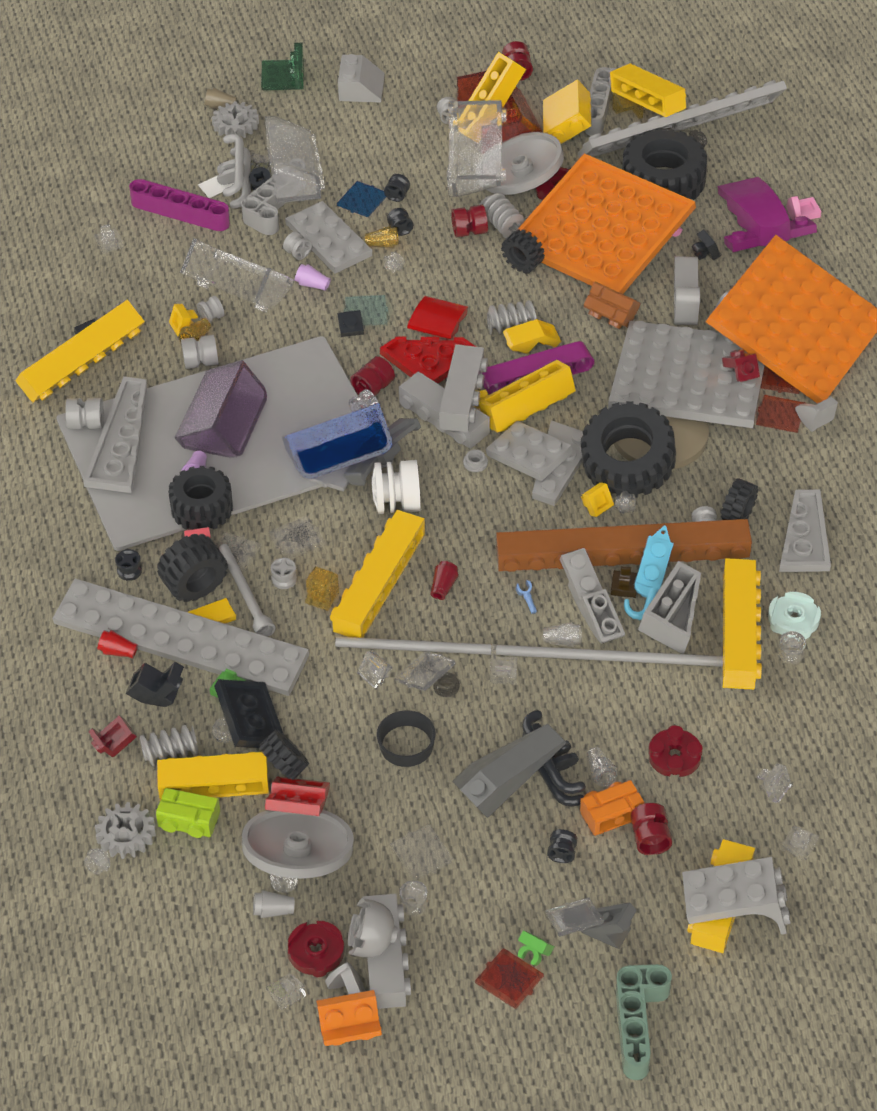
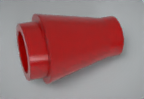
(116, 645)

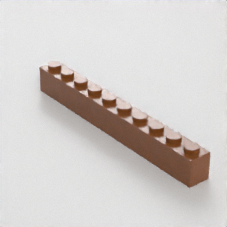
(622, 544)

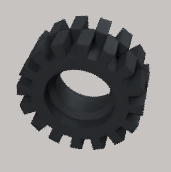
(523, 251)
(739, 500)
(284, 754)

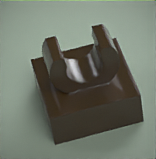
(623, 583)

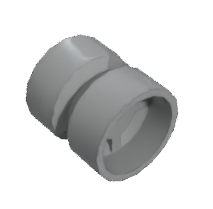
(199, 351)
(84, 413)

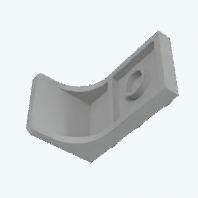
(736, 891)

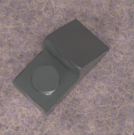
(615, 926)

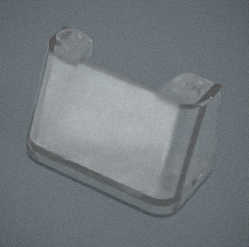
(475, 146)

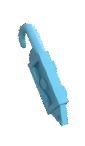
(651, 570)

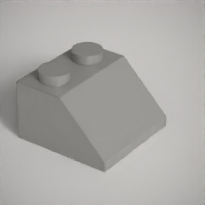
(359, 80)

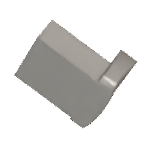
(817, 415)
(345, 976)

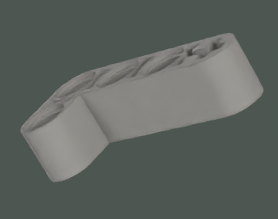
(600, 100)
(261, 209)
(686, 291)

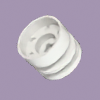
(396, 486)

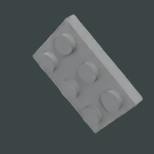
(529, 450)

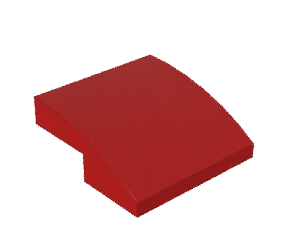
(437, 317)
(297, 796)

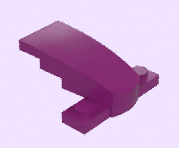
(760, 214)

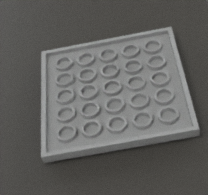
(684, 375)

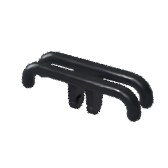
(551, 769)

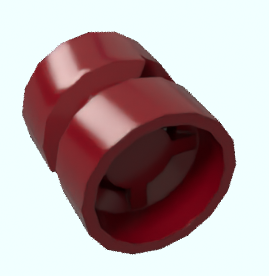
(519, 53)
(469, 221)
(373, 376)
(651, 829)

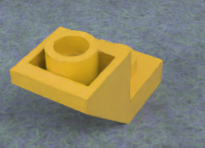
(527, 335)

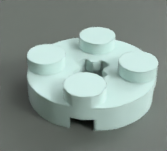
(782, 608)

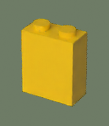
(567, 112)

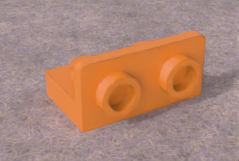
(349, 1018)

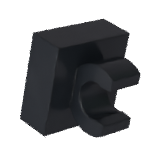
(705, 246)

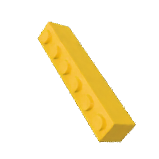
(80, 351)
(378, 574)
(739, 624)

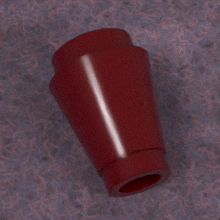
(444, 577)

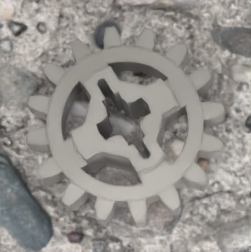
(235, 119)
(124, 830)

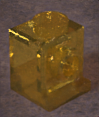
(322, 588)

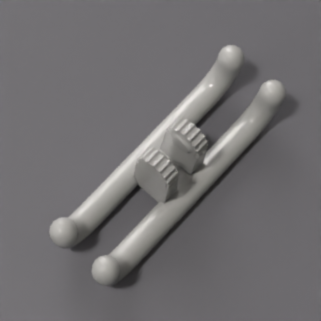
(236, 170)

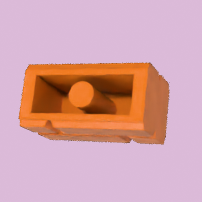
(610, 807)

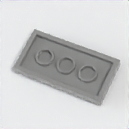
(330, 237)

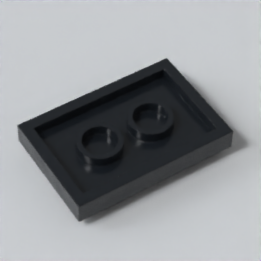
(247, 711)

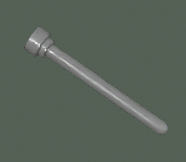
(262, 624)

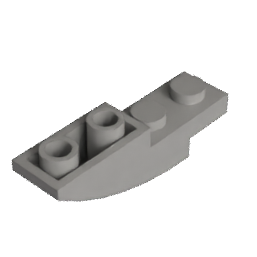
(590, 597)

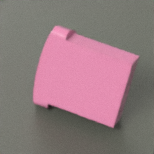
(803, 207)

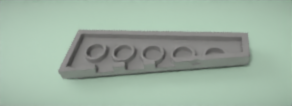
(117, 448)

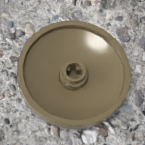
(689, 436)

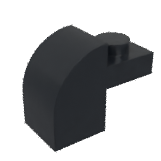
(155, 687)

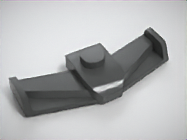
(400, 428)

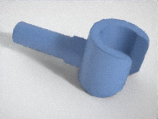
(527, 596)

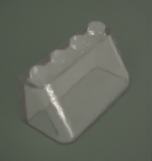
(293, 161)

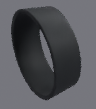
(406, 718)

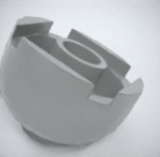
(371, 929)

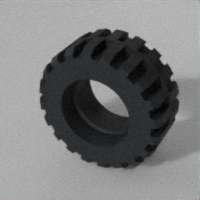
(668, 150)
(622, 423)

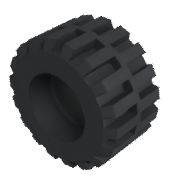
(187, 495)
(192, 567)

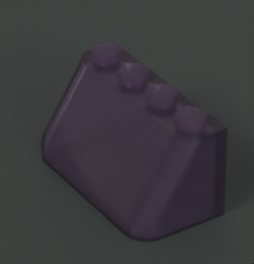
(223, 411)

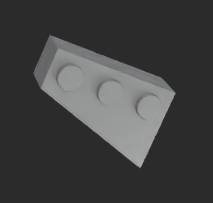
(672, 608)

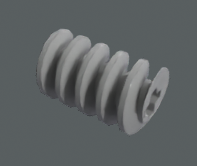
(502, 214)
(510, 316)
(169, 745)

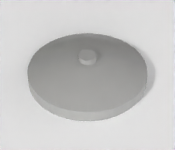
(529, 162)
(297, 843)

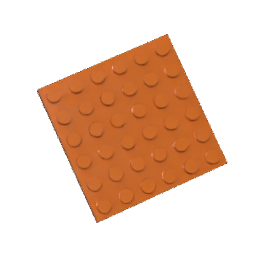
(605, 223)
(796, 319)

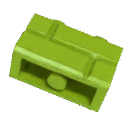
(187, 813)

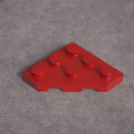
(427, 355)

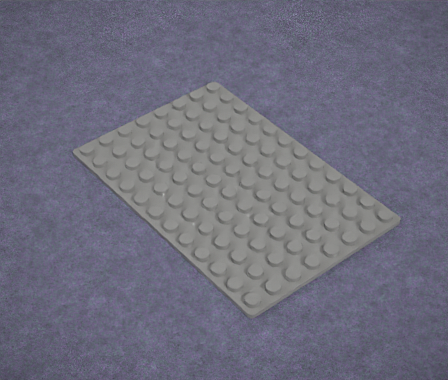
(302, 390)

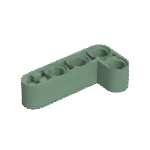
(635, 1022)

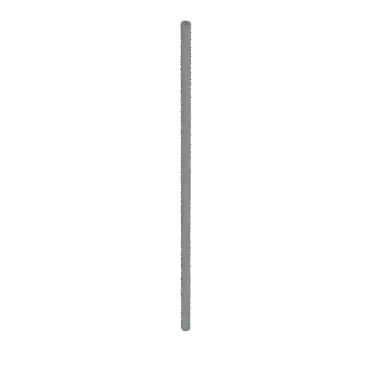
(529, 651)

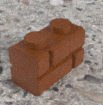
(612, 305)

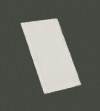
(212, 187)

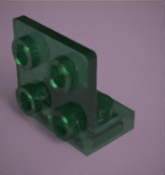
(284, 73)

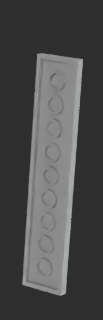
(682, 120)
(182, 636)

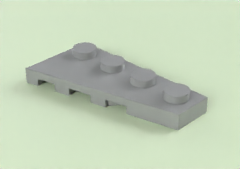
(555, 483)
(806, 535)

